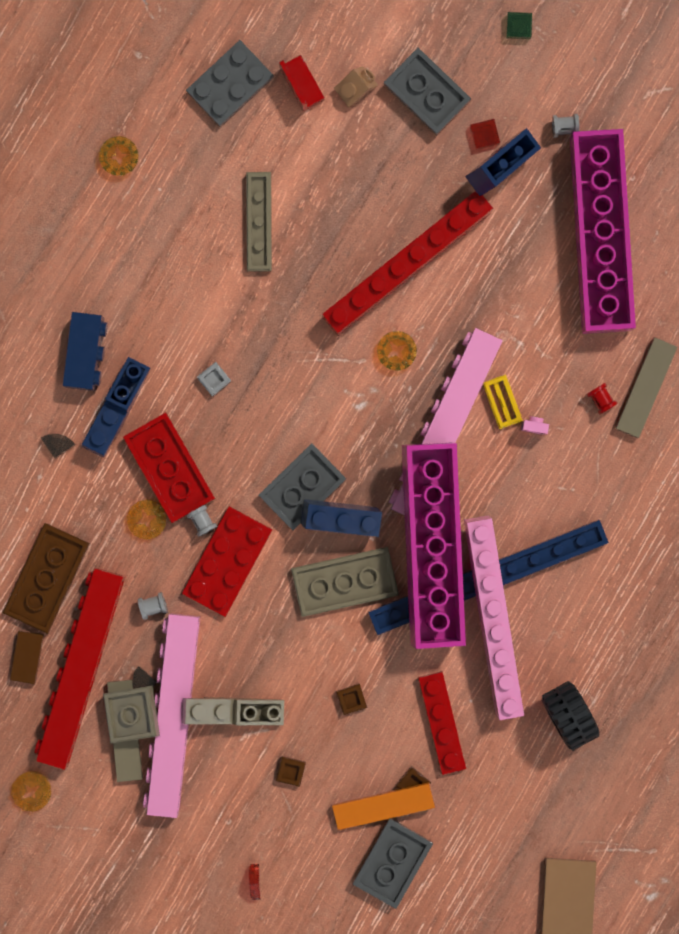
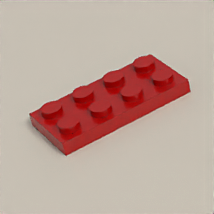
(169, 467)
(227, 561)

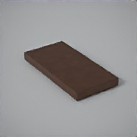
(46, 578)

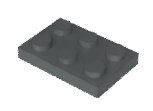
(230, 83)
(427, 91)
(307, 477)
(392, 863)

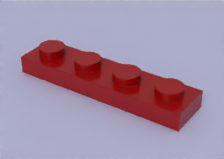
(442, 723)

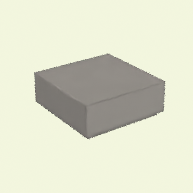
(214, 379)

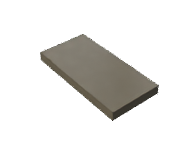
(344, 581)

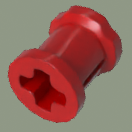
(602, 398)

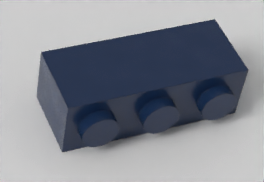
(503, 162)
(84, 351)
(341, 518)

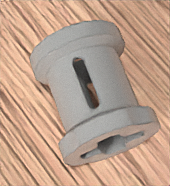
(565, 125)
(201, 520)
(152, 606)

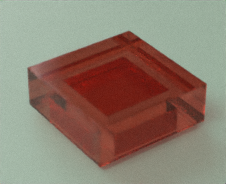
(485, 134)

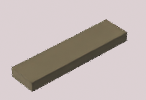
(259, 221)
(646, 387)
(128, 752)

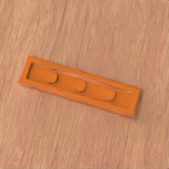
(383, 806)

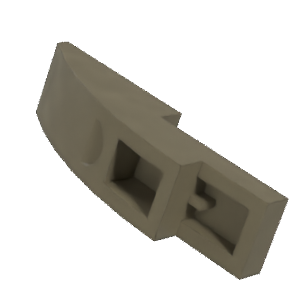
(233, 711)

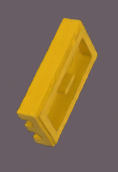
(494, 382)

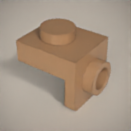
(355, 85)

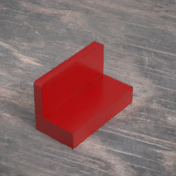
(301, 82)

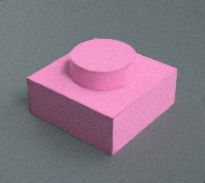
(535, 425)

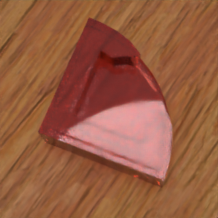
(254, 882)

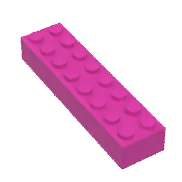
(602, 231)
(433, 545)

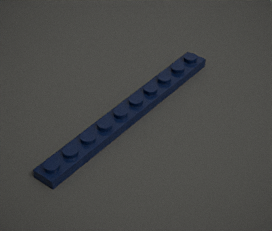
(511, 566)

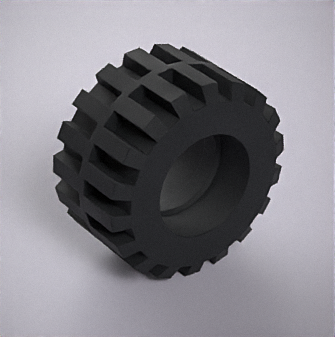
(570, 715)

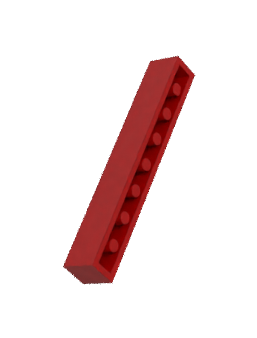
(407, 262)
(80, 668)

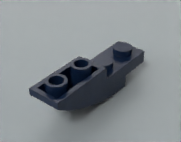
(116, 407)

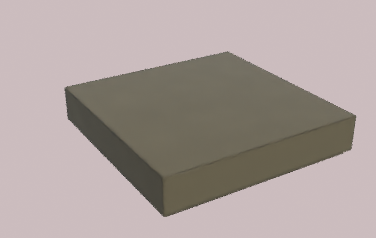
(131, 714)

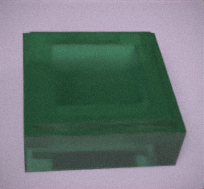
(519, 25)

